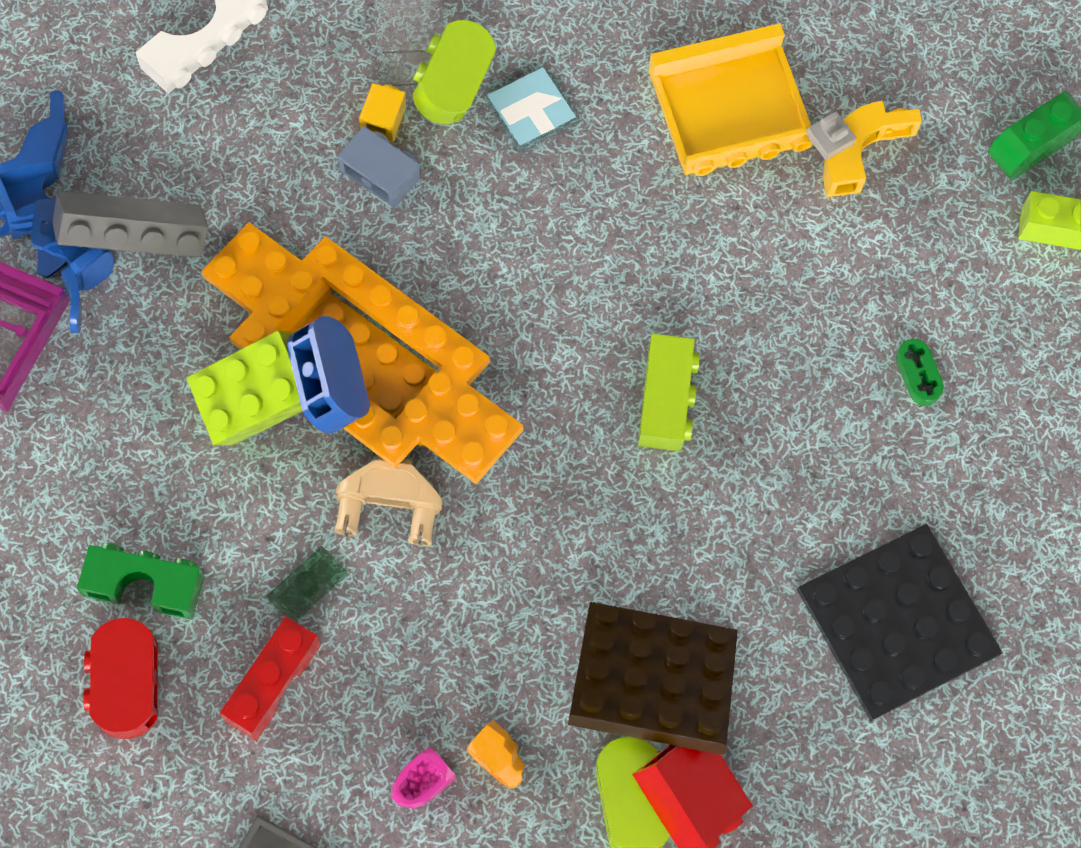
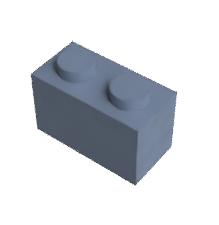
(379, 166)

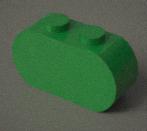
(1037, 135)

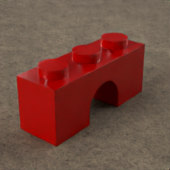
(260, 690)

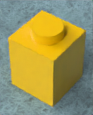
(383, 110)

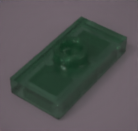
(307, 585)

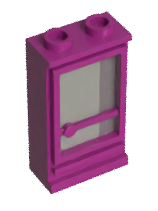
(27, 319)

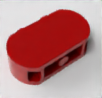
(122, 678)

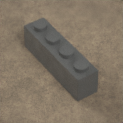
(129, 224)

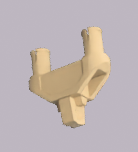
(388, 486)

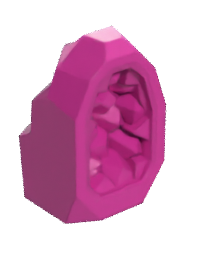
(421, 780)

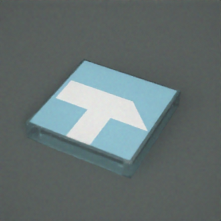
(531, 109)

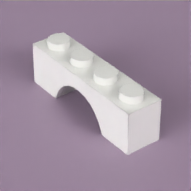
(174, 58)

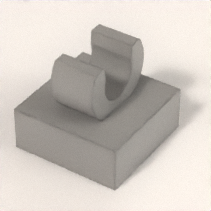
(830, 135)

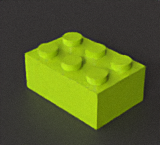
(247, 390)

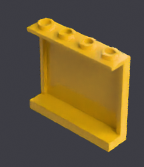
(730, 100)

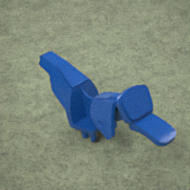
(30, 211)

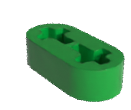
(926, 369)

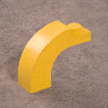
(870, 123)

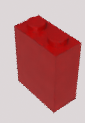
(693, 795)

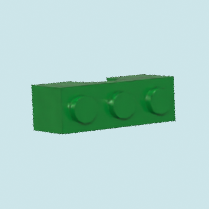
(110, 570)

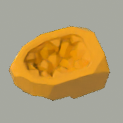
(498, 754)

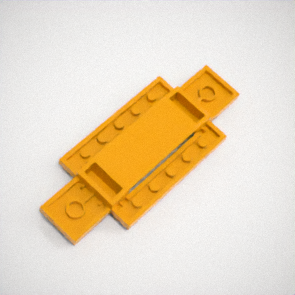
(406, 396)

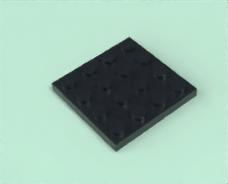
(899, 622)

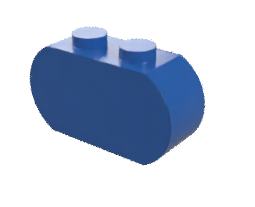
(328, 374)

